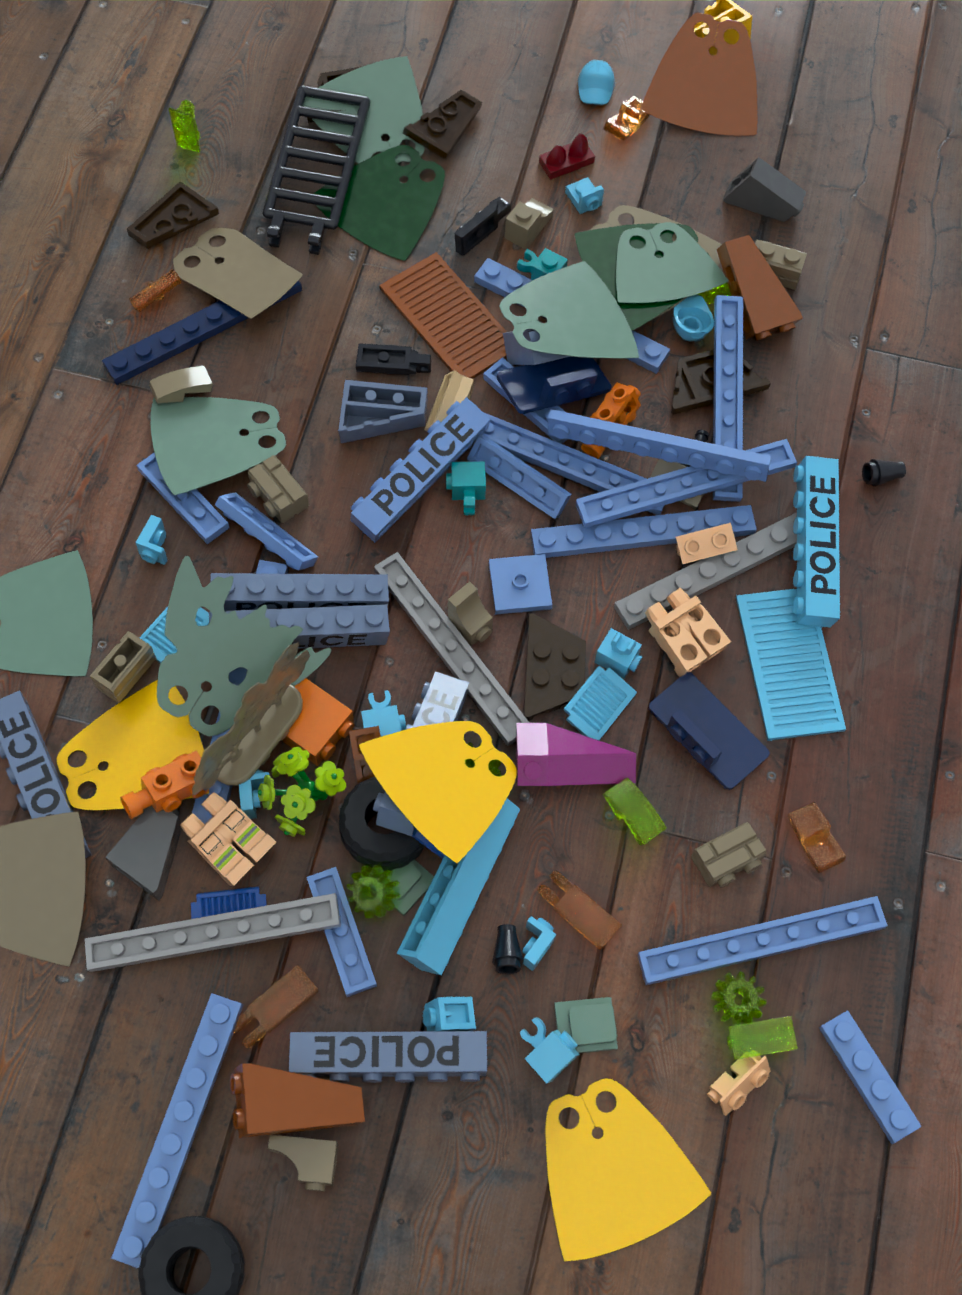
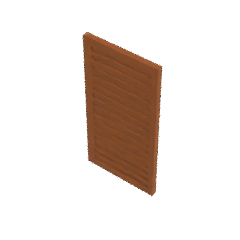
(447, 316)

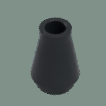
(881, 471)
(507, 951)

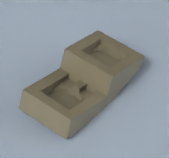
(174, 385)

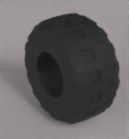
(363, 844)
(188, 1233)

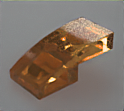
(627, 120)
(815, 837)

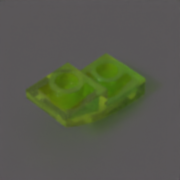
(636, 810)

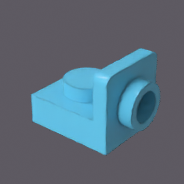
(585, 195)
(151, 539)
(249, 796)
(537, 948)
(449, 1014)

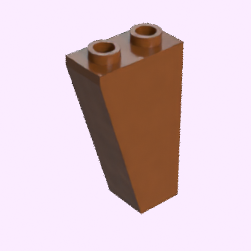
(764, 297)
(289, 1102)

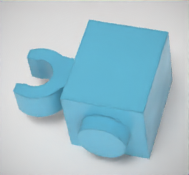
(619, 653)
(383, 715)
(551, 1053)

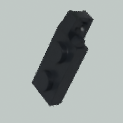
(480, 225)
(391, 360)

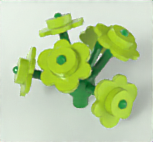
(299, 798)

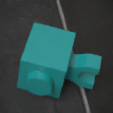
(542, 265)
(467, 483)

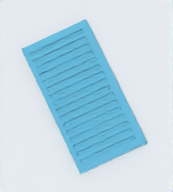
(789, 668)

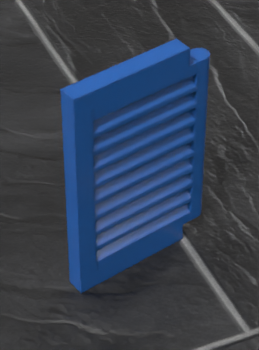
(227, 901)

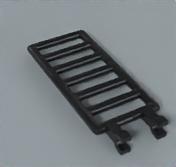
(319, 224)

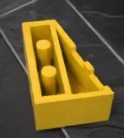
(722, 11)

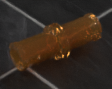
(155, 290)

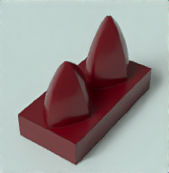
(567, 158)

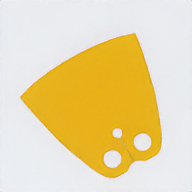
(132, 741)
(433, 786)
(618, 1185)

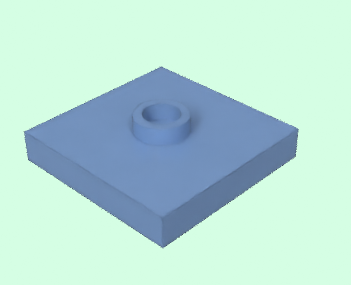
(520, 584)

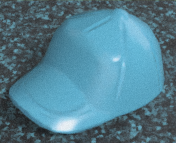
(596, 82)
(693, 318)

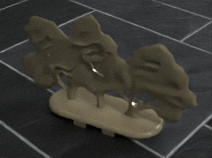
(259, 725)

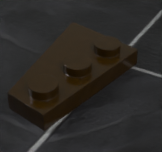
(446, 124)
(171, 215)

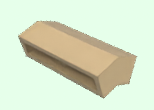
(453, 389)

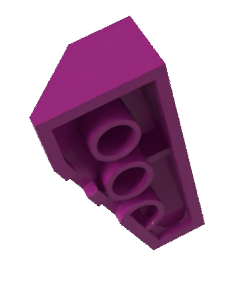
(562, 757)

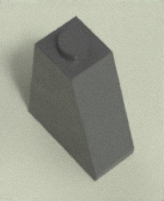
(765, 192)
(148, 850)

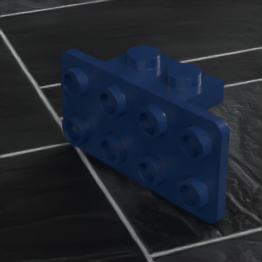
(553, 383)
(708, 731)

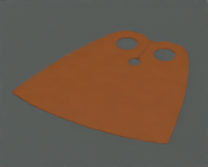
(705, 89)

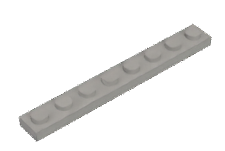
(710, 571)
(451, 647)
(212, 932)

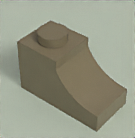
(526, 222)
(470, 615)
(312, 1157)

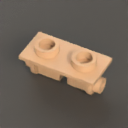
(706, 543)
(732, 1092)

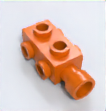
(614, 409)
(178, 786)

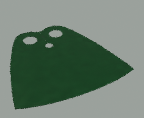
(382, 208)
(599, 251)

